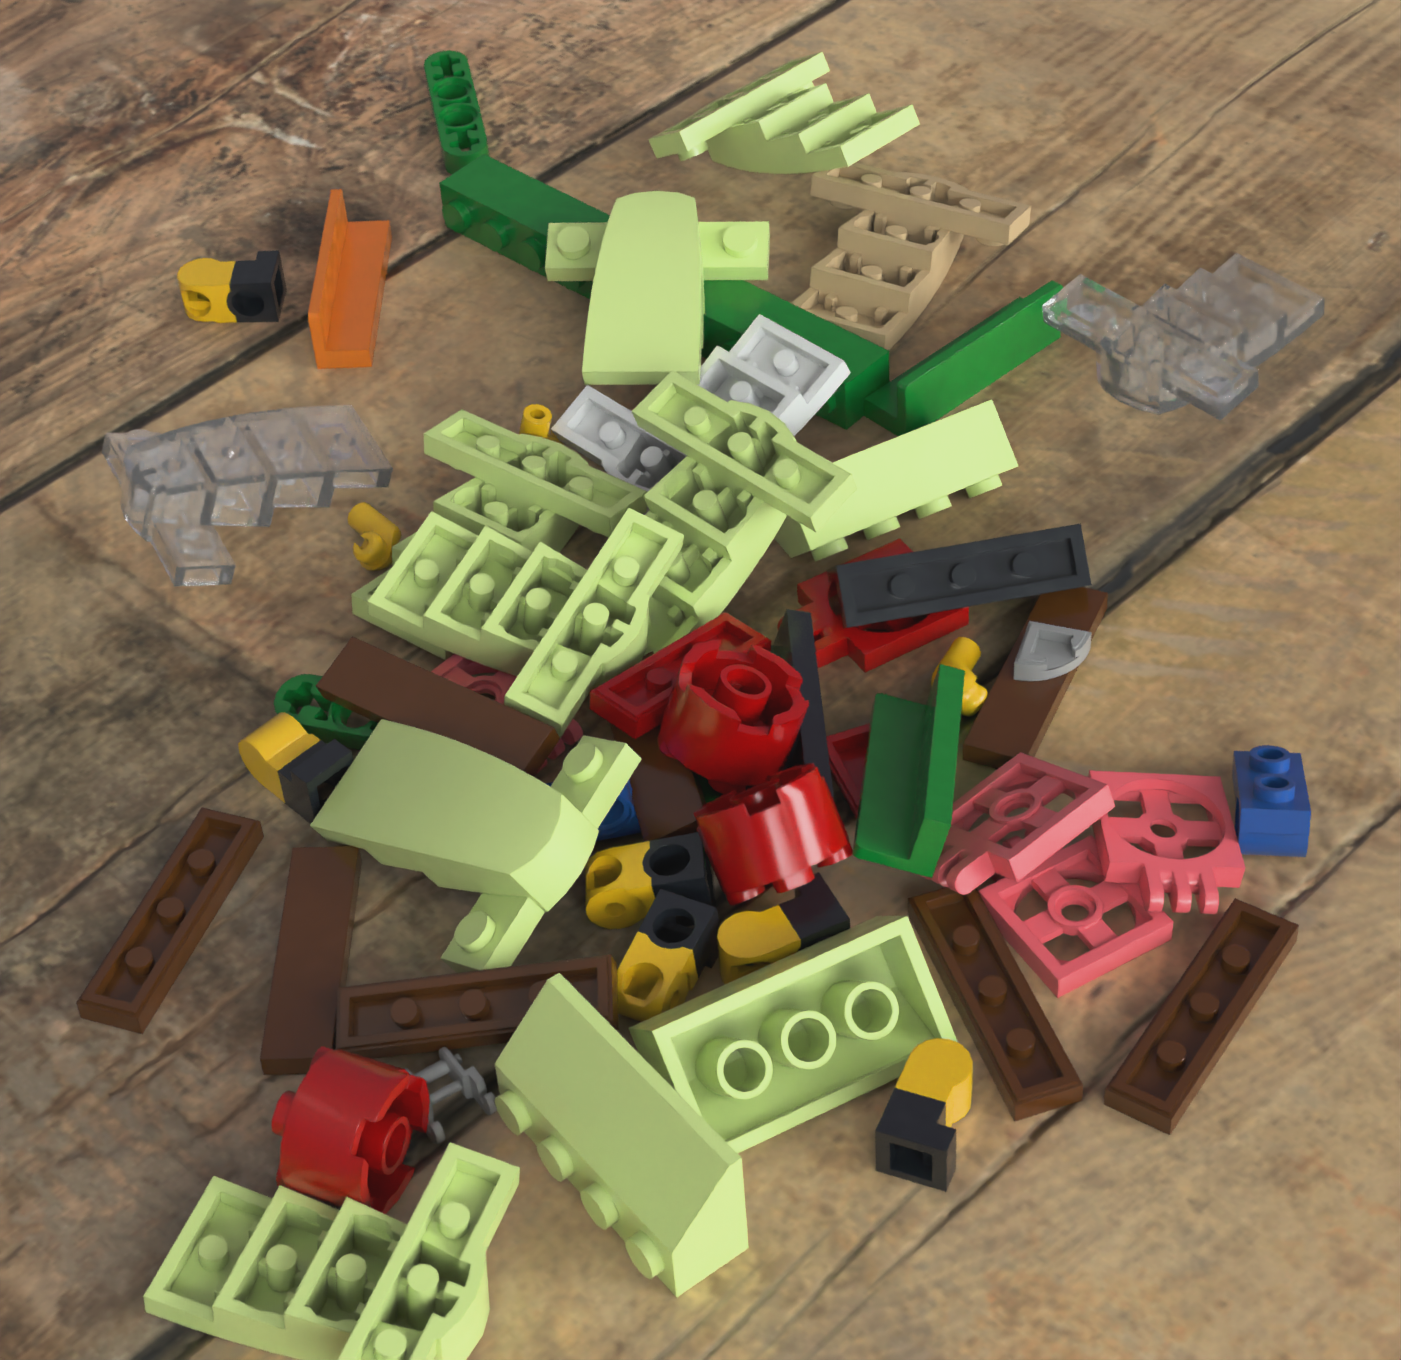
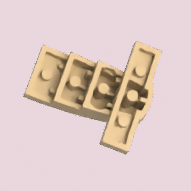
(898, 247)

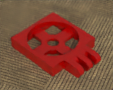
(866, 647)

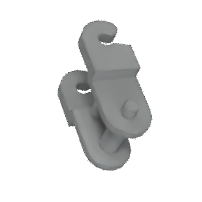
(466, 1081)

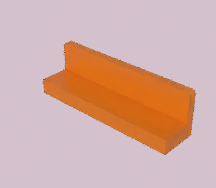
(348, 288)

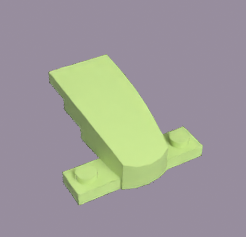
(785, 125)
(650, 282)
(520, 489)
(725, 498)
(529, 609)
(477, 827)
(342, 1280)

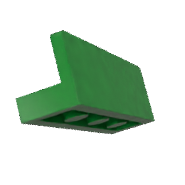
(964, 365)
(910, 777)

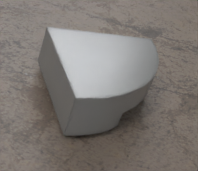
(1050, 651)

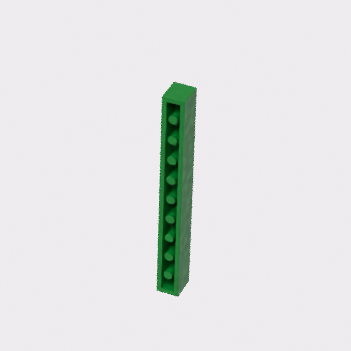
(512, 218)

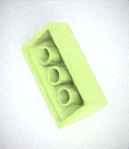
(910, 474)
(799, 1032)
(622, 1139)

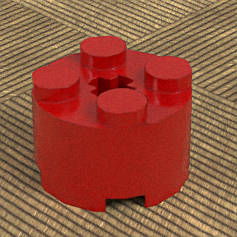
(732, 715)
(772, 833)
(350, 1130)

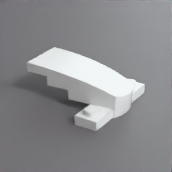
(763, 369)

